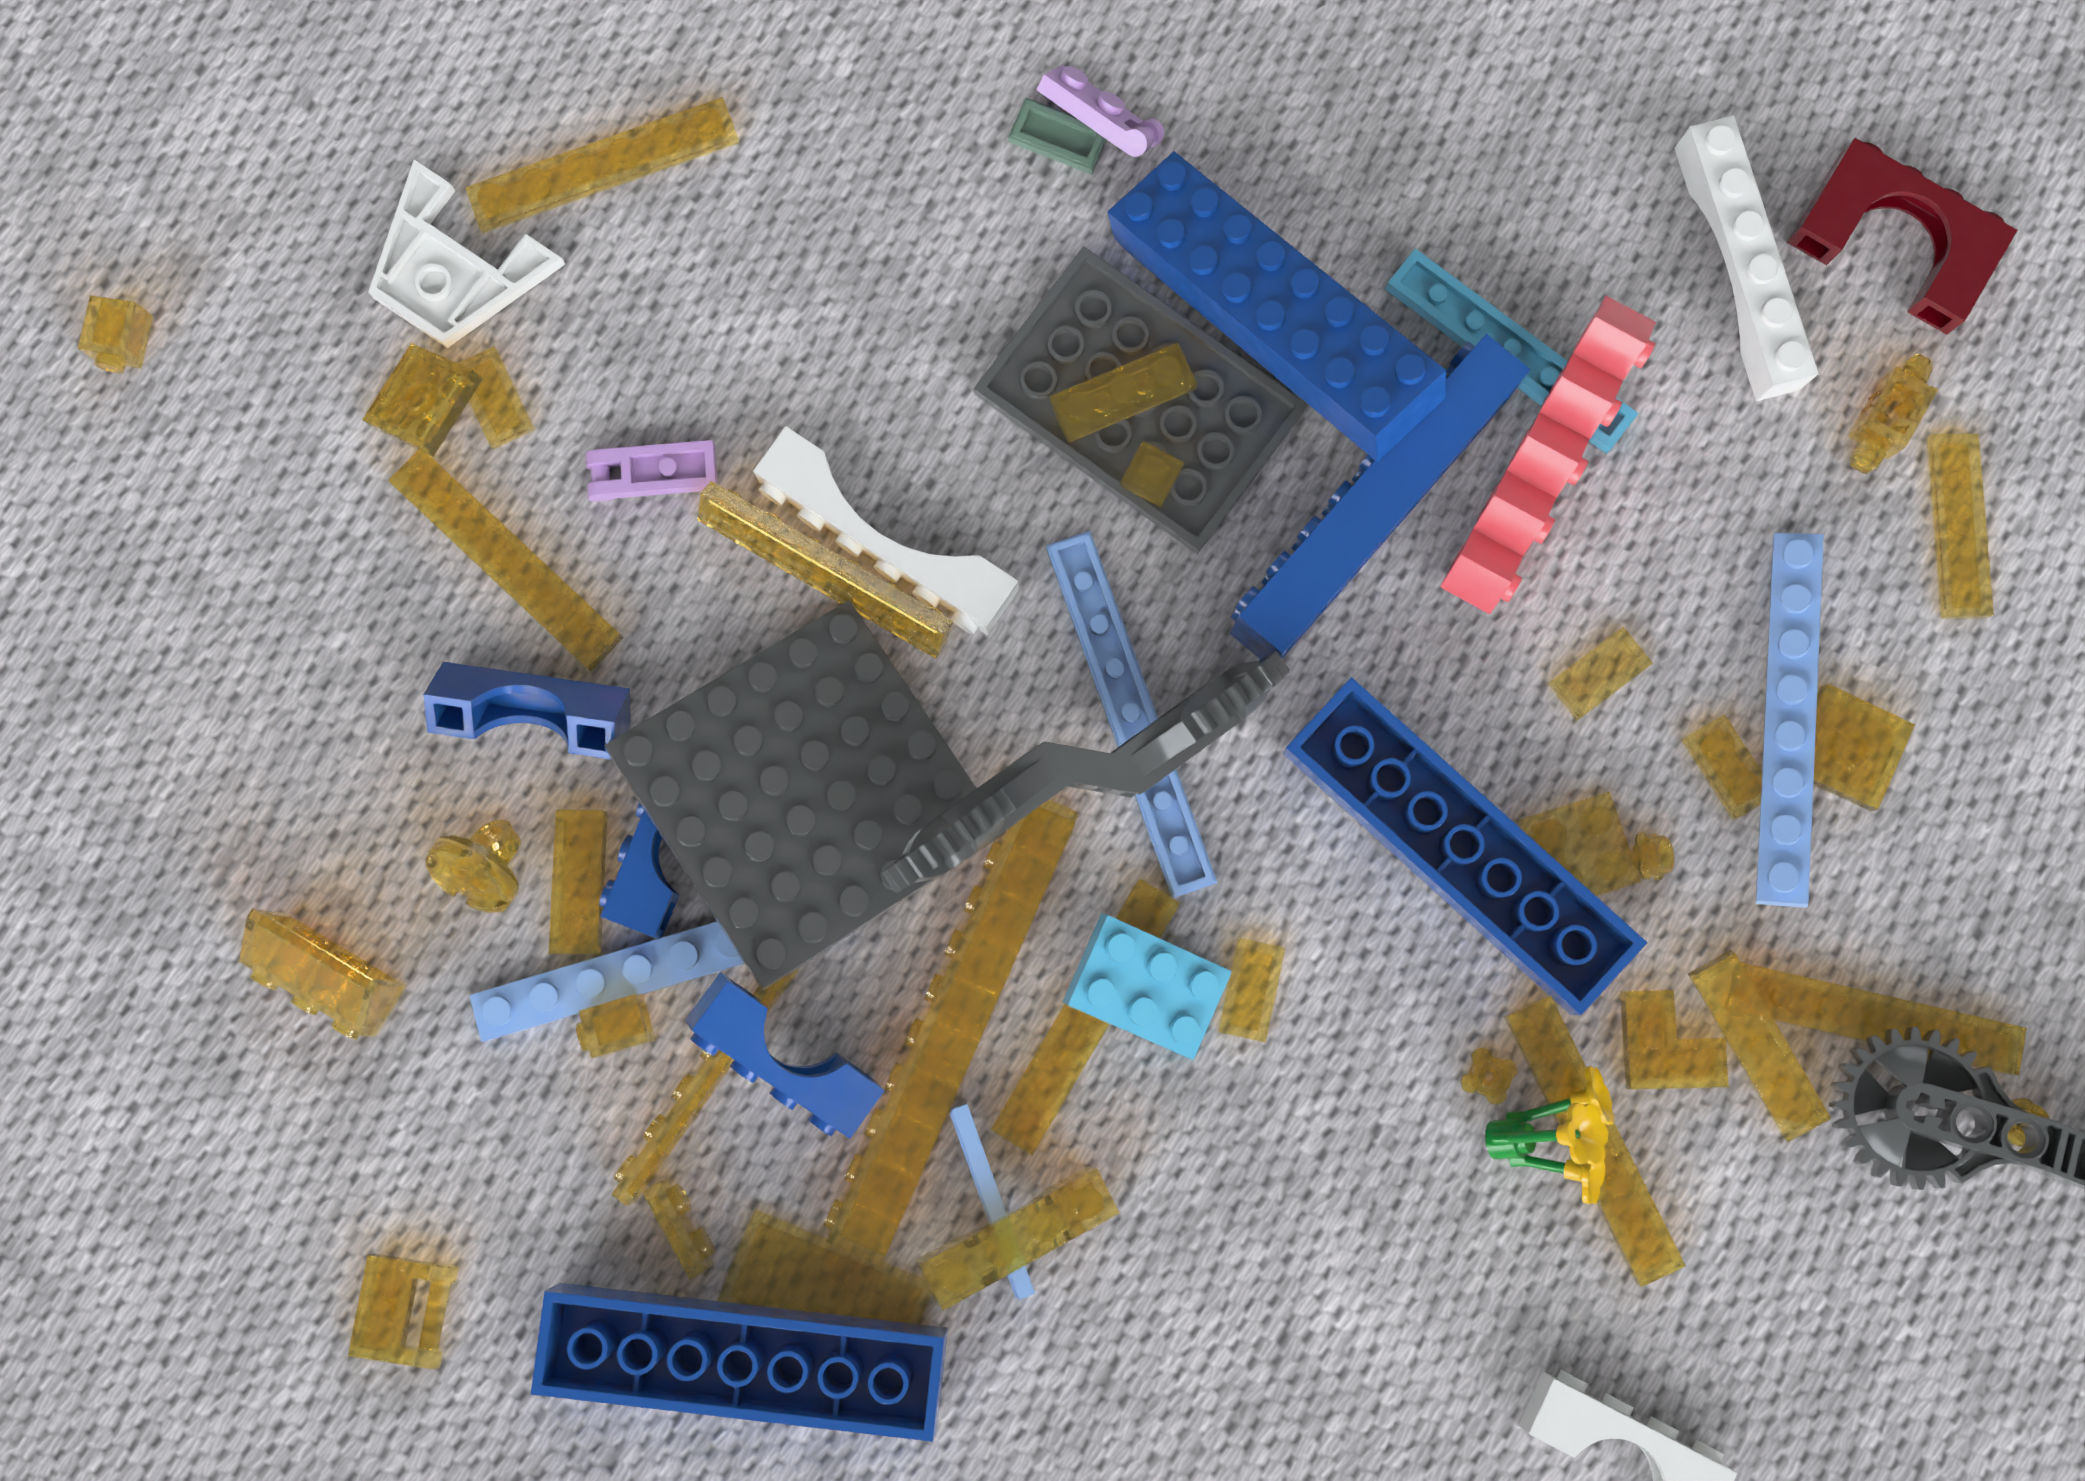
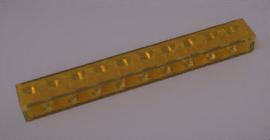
(950, 1033)

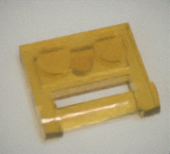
(387, 1307)

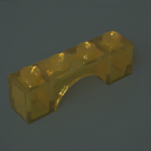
(1018, 1238)

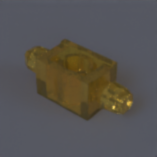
(1876, 439)

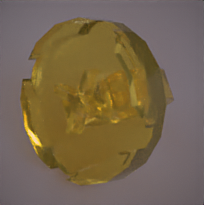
(477, 866)

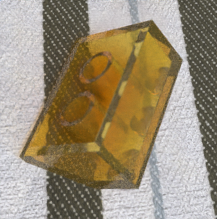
(318, 973)

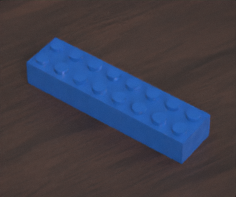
(1278, 306)
(1370, 510)
(1464, 848)
(740, 1361)

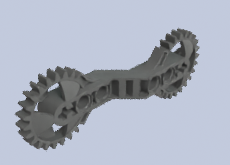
(1054, 766)
(1935, 1084)

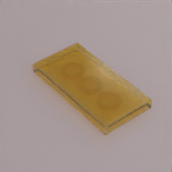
(802, 1272)

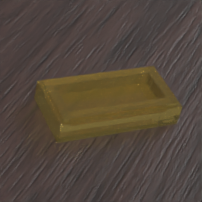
(497, 400)
(1600, 673)
(1251, 990)

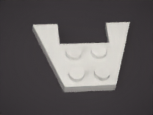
(439, 281)

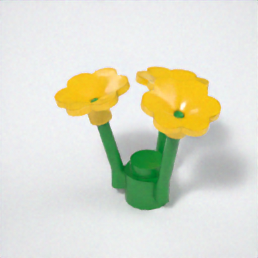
(1582, 1132)

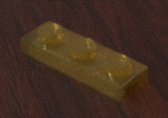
(1123, 392)
(577, 882)

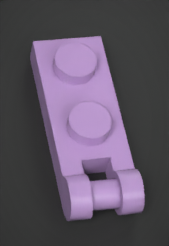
(1100, 111)
(652, 469)

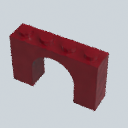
(1963, 237)

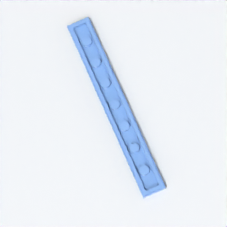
(1128, 708)

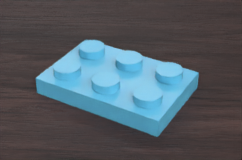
(1147, 986)

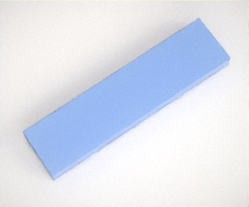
(986, 1186)

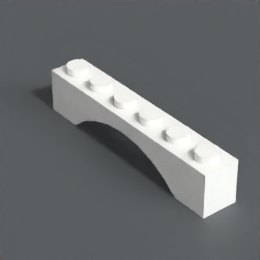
(1768, 318)
(963, 584)

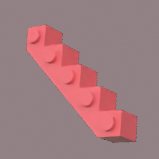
(1550, 455)

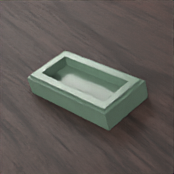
(1056, 136)

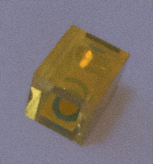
(115, 333)
(615, 1026)

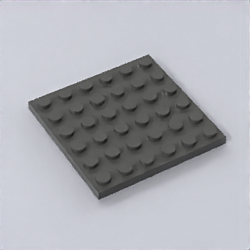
(794, 789)

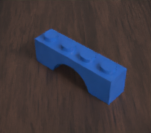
(474, 699)
(640, 893)
(832, 1090)

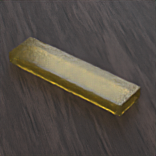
(1959, 526)
(1759, 1045)

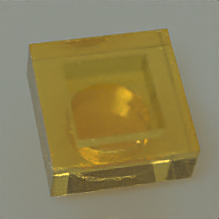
(1152, 474)

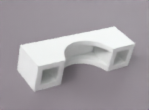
(1573, 1420)

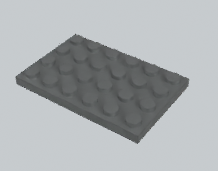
(1219, 430)

